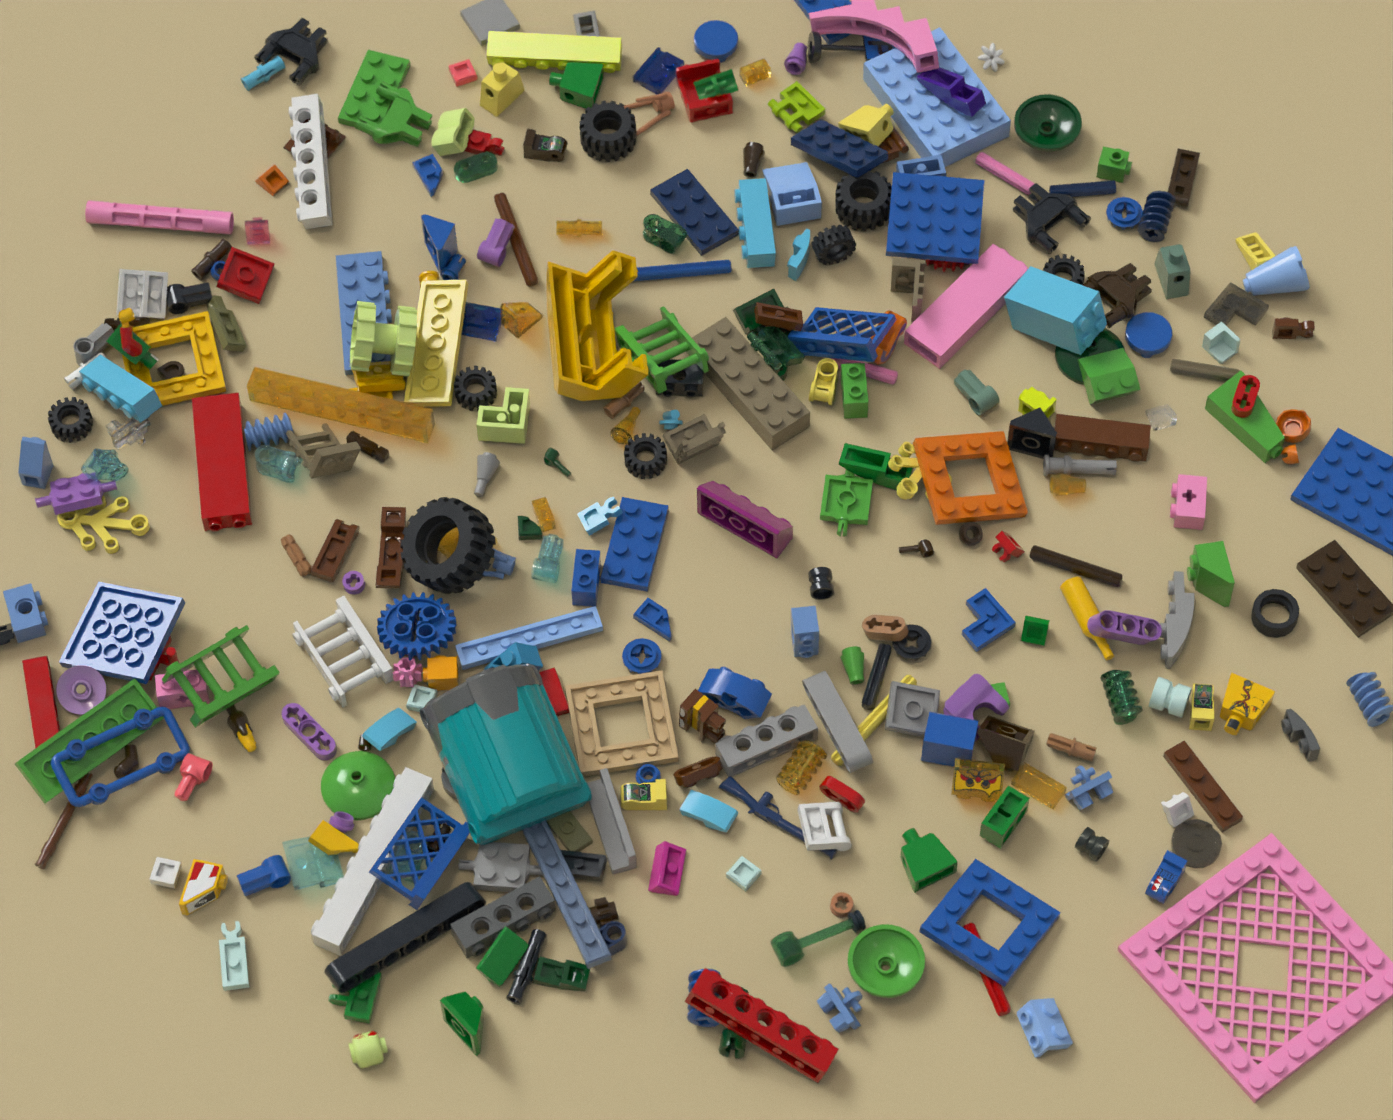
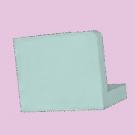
(1221, 343)

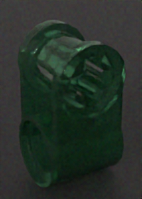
(663, 235)

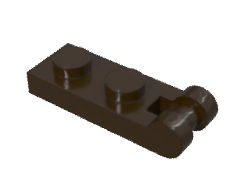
(1183, 175)

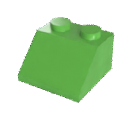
(1108, 375)
(1211, 572)

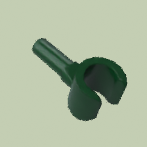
(551, 460)

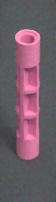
(159, 217)

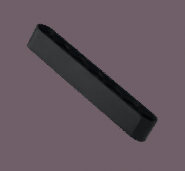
(403, 937)

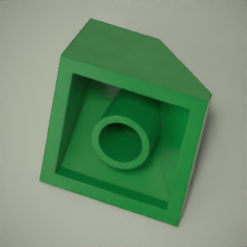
(465, 1018)

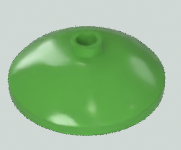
(357, 797)
(890, 947)

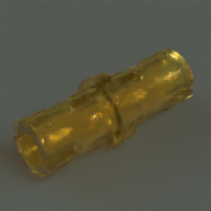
(578, 227)

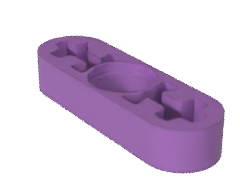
(311, 741)

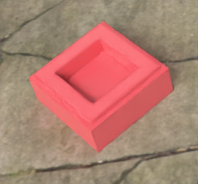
(462, 72)

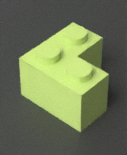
(505, 422)

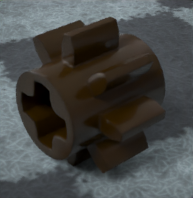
(603, 911)

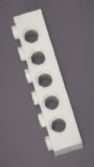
(320, 212)

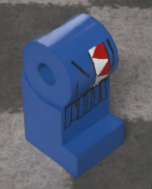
(1166, 877)

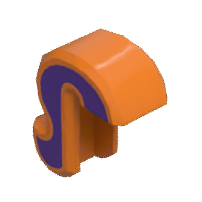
(890, 340)

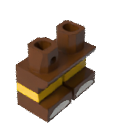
(702, 715)

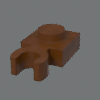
(1291, 328)

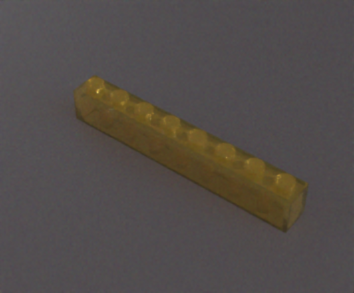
(341, 405)

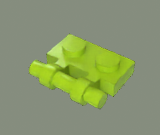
(801, 102)

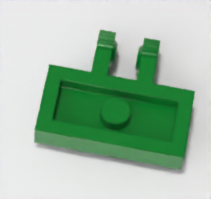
(360, 1000)

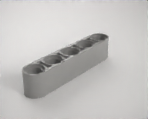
(837, 721)

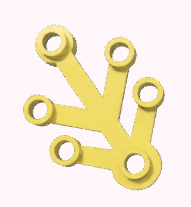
(908, 486)
(101, 521)

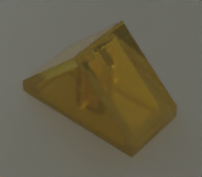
(519, 317)

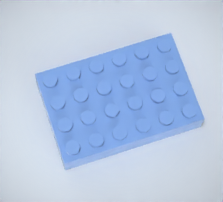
(925, 119)

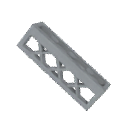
(611, 824)

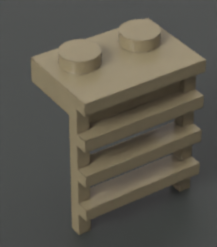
(909, 278)
(693, 438)
(328, 457)

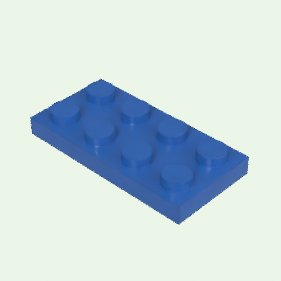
(634, 544)

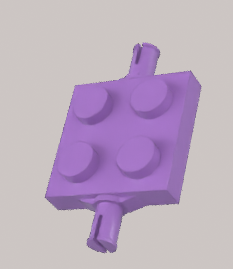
(75, 493)

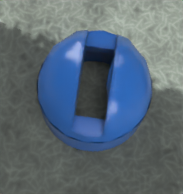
(219, 264)

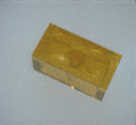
(755, 72)
(543, 514)

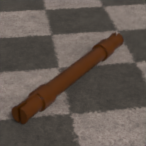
(50, 846)

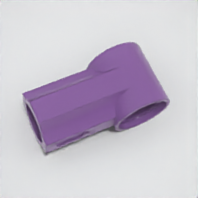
(494, 247)

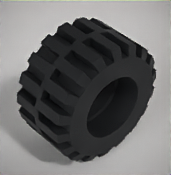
(604, 117)
(863, 214)

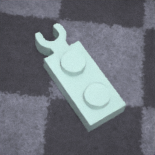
(233, 959)

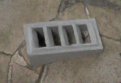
(583, 18)

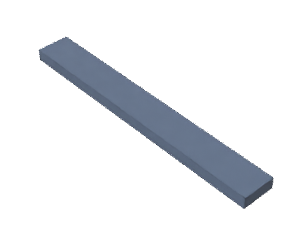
(567, 895)

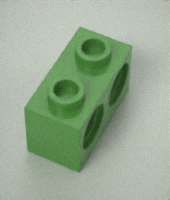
(854, 390)

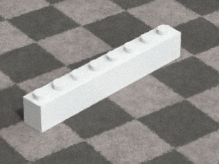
(358, 886)

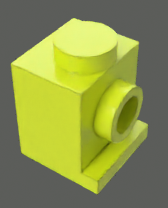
(1033, 399)

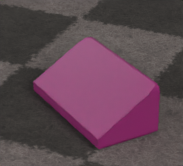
(667, 869)

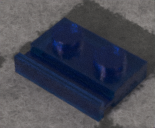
(658, 71)
(481, 321)

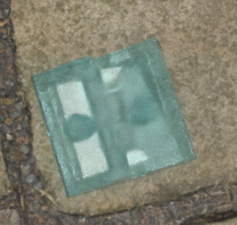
(310, 864)

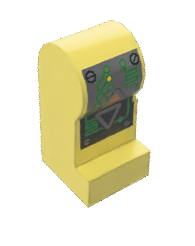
(1202, 707)
(644, 796)

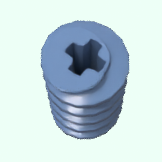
(267, 431)
(1369, 698)

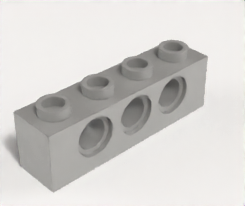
(761, 751)

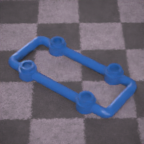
(99, 792)

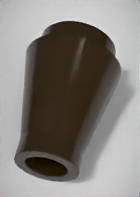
(752, 158)

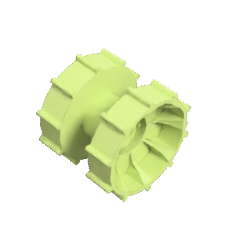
(382, 338)

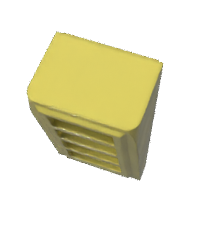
(1254, 254)

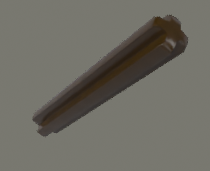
(1076, 566)

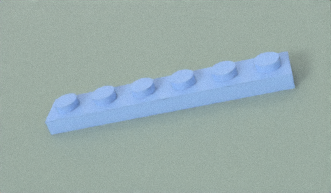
(537, 634)

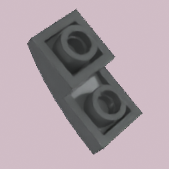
(1300, 731)

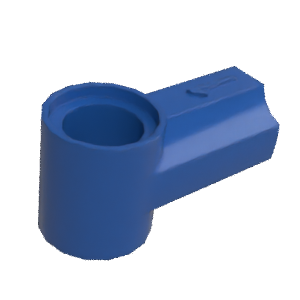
(271, 874)

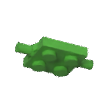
(846, 500)

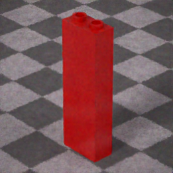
(221, 462)

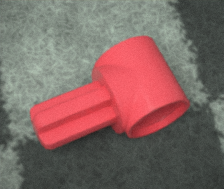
(194, 771)

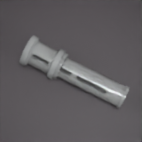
(1066, 466)

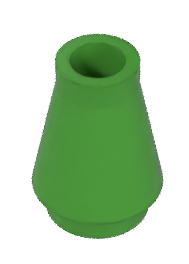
(854, 664)

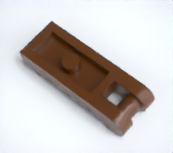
(334, 550)

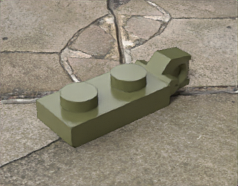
(225, 325)

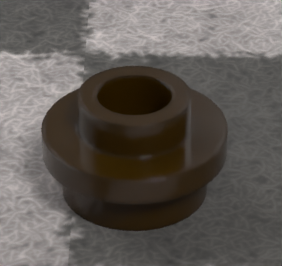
(977, 533)

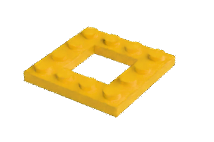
(191, 327)

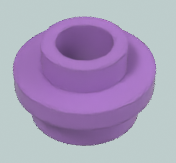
(342, 821)

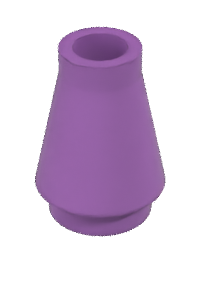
(796, 60)

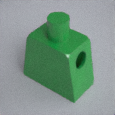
(579, 83)
(925, 859)

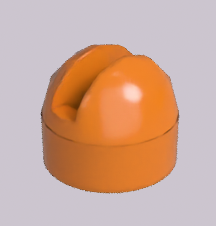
(1292, 454)

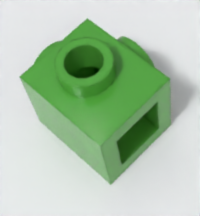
(1113, 164)

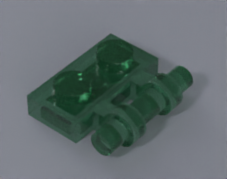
(775, 347)

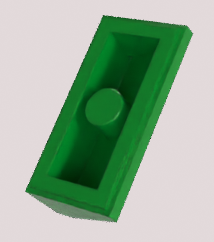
(502, 957)

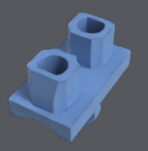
(1100, 784)
(833, 999)

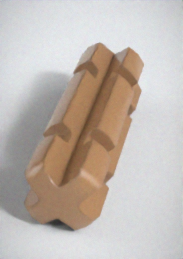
(296, 555)

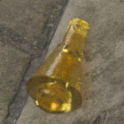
(625, 428)

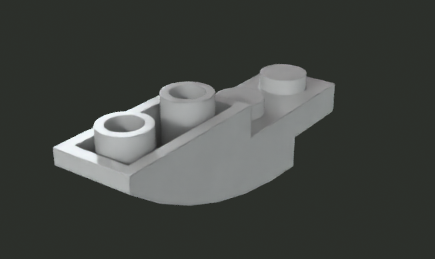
(1178, 621)

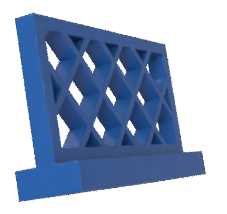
(842, 344)
(434, 868)

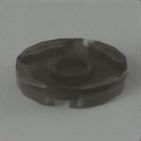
(1196, 843)

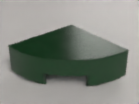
(528, 529)

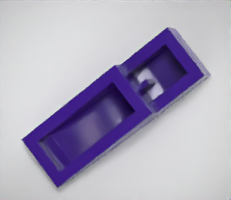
(953, 90)

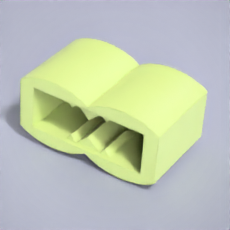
(453, 131)

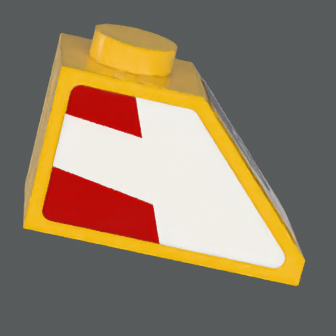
(202, 885)

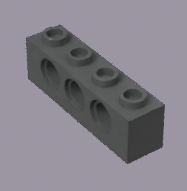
(509, 905)

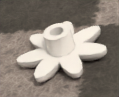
(991, 57)

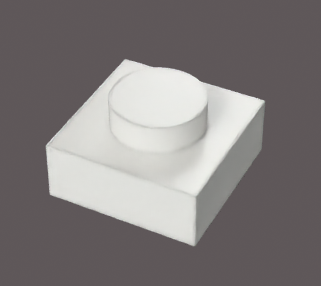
(165, 872)

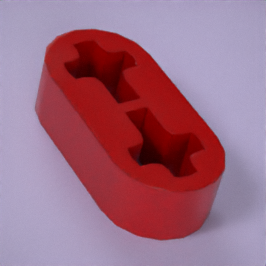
(1250, 397)
(842, 793)

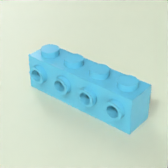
(756, 223)
(120, 388)

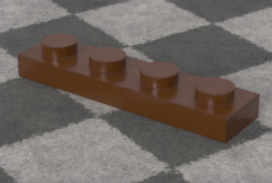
(1203, 786)

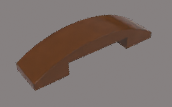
(390, 564)

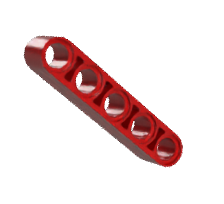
(41, 699)

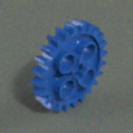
(432, 631)

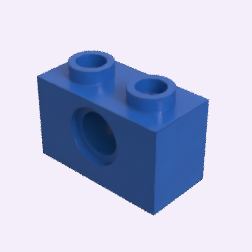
(586, 577)

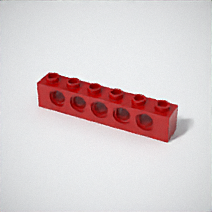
(765, 1037)

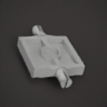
(501, 866)

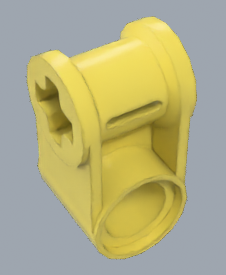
(824, 386)

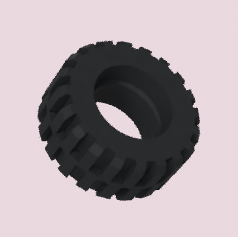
(427, 531)

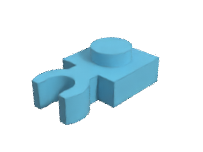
(597, 516)

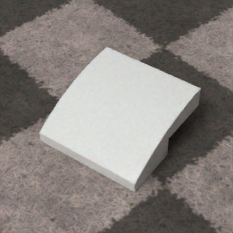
(142, 292)

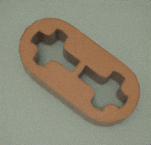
(885, 627)

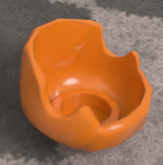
(1294, 425)

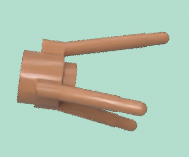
(662, 102)

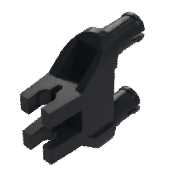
(296, 47)
(1046, 213)

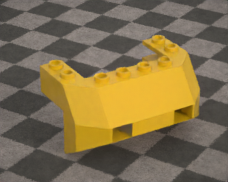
(584, 332)

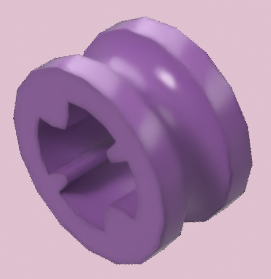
(359, 586)

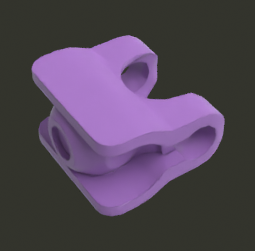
(973, 695)

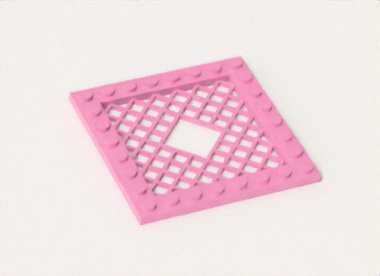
(1206, 1027)

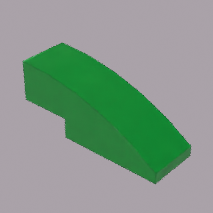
(872, 465)

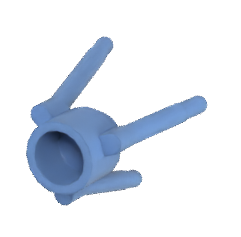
(503, 564)

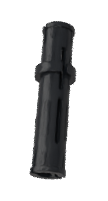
(523, 976)

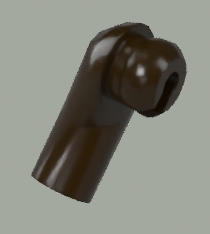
(130, 762)

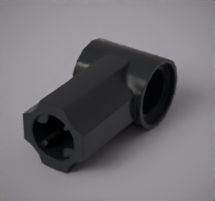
(181, 298)

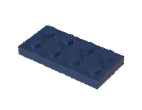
(839, 148)
(694, 210)

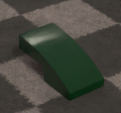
(561, 975)

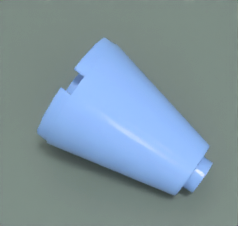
(1278, 275)

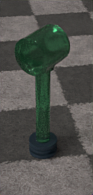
(789, 948)

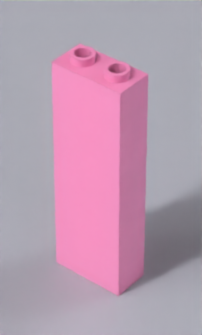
(964, 306)

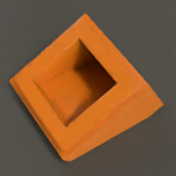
(272, 180)

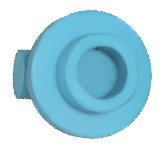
(671, 419)

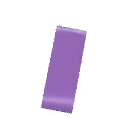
(1134, 625)

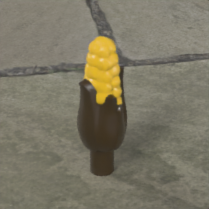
(239, 724)

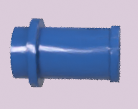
(452, 270)

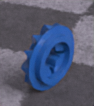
(1133, 210)
(633, 650)

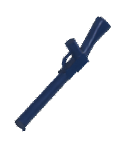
(763, 812)

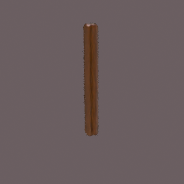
(516, 240)

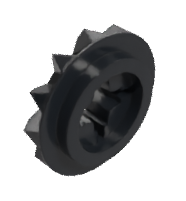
(923, 643)

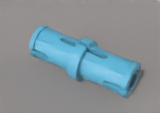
(263, 73)

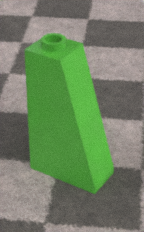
(1256, 431)

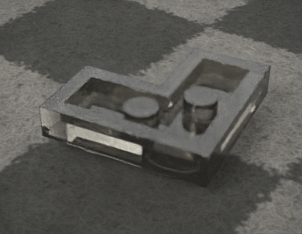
(1236, 301)

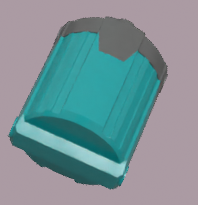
(504, 752)

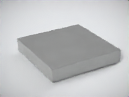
(489, 16)
(910, 708)

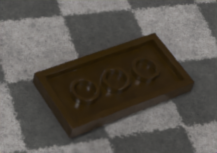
(1346, 588)

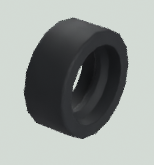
(1278, 597)

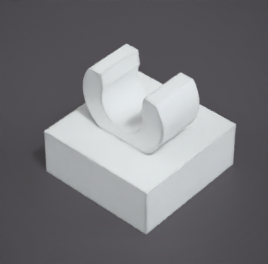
(1178, 809)

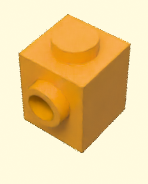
(441, 672)

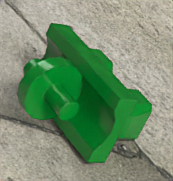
(716, 85)

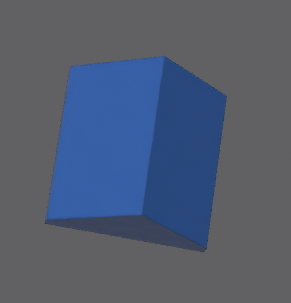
(440, 240)
(948, 739)

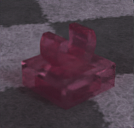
(257, 231)

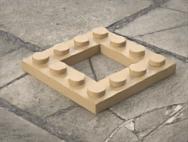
(656, 750)

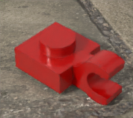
(482, 142)

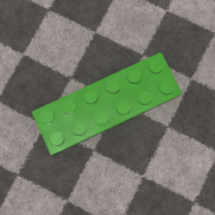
(106, 715)

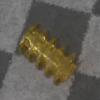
(801, 766)

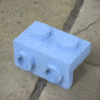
(1043, 1026)

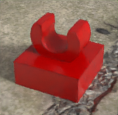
(1009, 545)

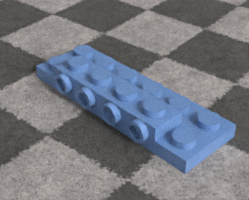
(361, 279)

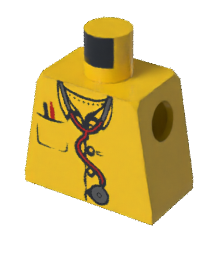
(1244, 704)

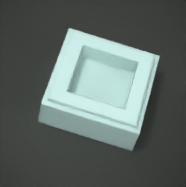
(419, 697)
(743, 873)

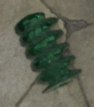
(1121, 696)

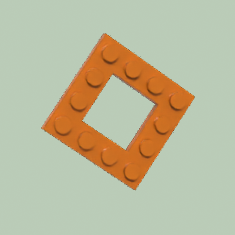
(947, 508)

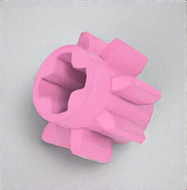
(407, 672)

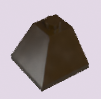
(1005, 742)

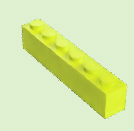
(553, 50)

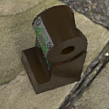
(544, 147)

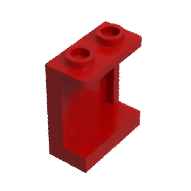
(704, 108)

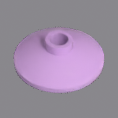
(83, 702)

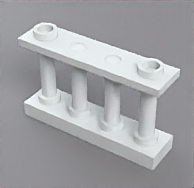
(355, 631)

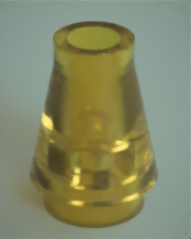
(1064, 484)

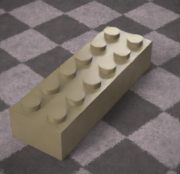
(752, 385)

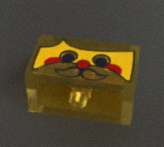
(977, 779)

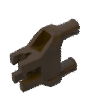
(1121, 291)

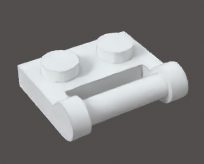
(816, 826)

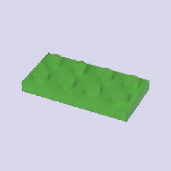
(362, 96)

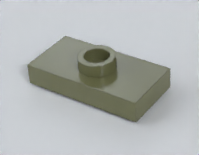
(570, 832)

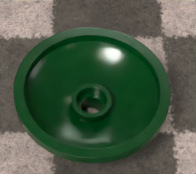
(1048, 114)
(1068, 361)

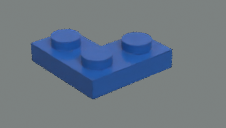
(991, 622)

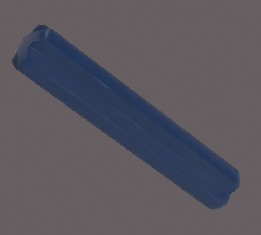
(1085, 189)

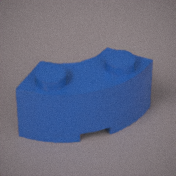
(735, 692)

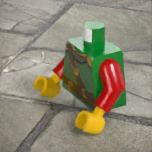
(129, 343)

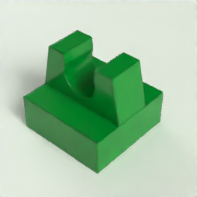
(1035, 630)

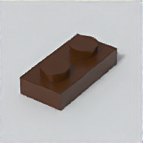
(778, 316)

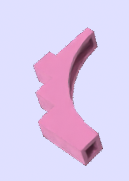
(888, 25)

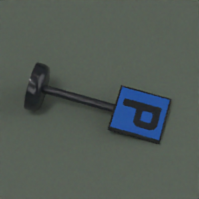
(871, 46)

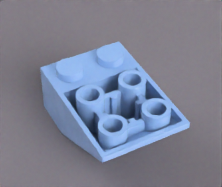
(793, 193)

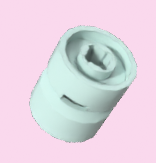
(1170, 697)

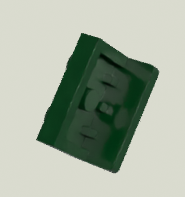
(746, 315)

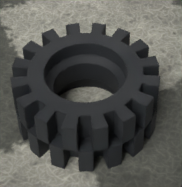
(833, 244)
(1066, 265)
(475, 377)
(70, 408)
(645, 467)

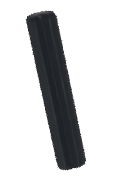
(876, 676)

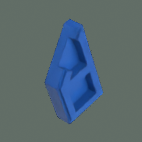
(429, 172)
(654, 617)

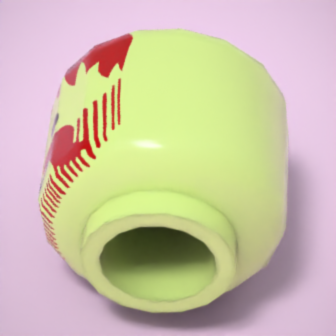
(367, 1049)

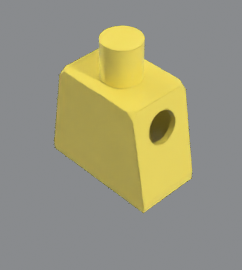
(500, 88)
(869, 123)

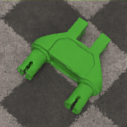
(398, 119)

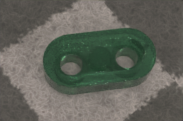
(475, 167)

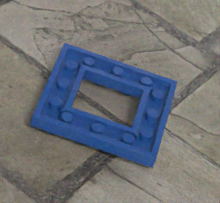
(997, 964)

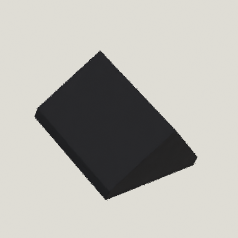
(1032, 435)

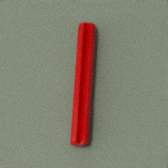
(994, 988)

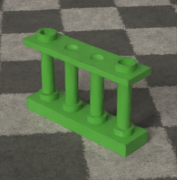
(658, 375)
(222, 699)

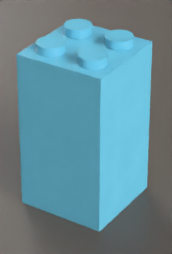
(1055, 310)

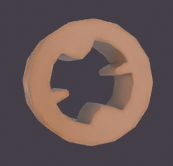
(844, 897)

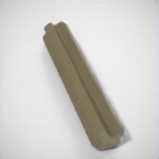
(1202, 369)

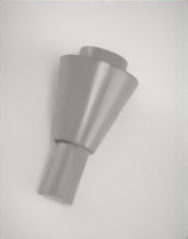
(486, 467)

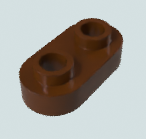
(705, 768)

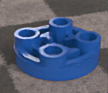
(715, 40)
(1148, 334)

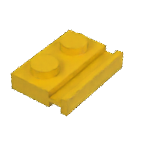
(378, 378)

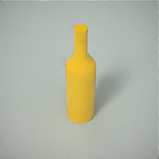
(1083, 608)

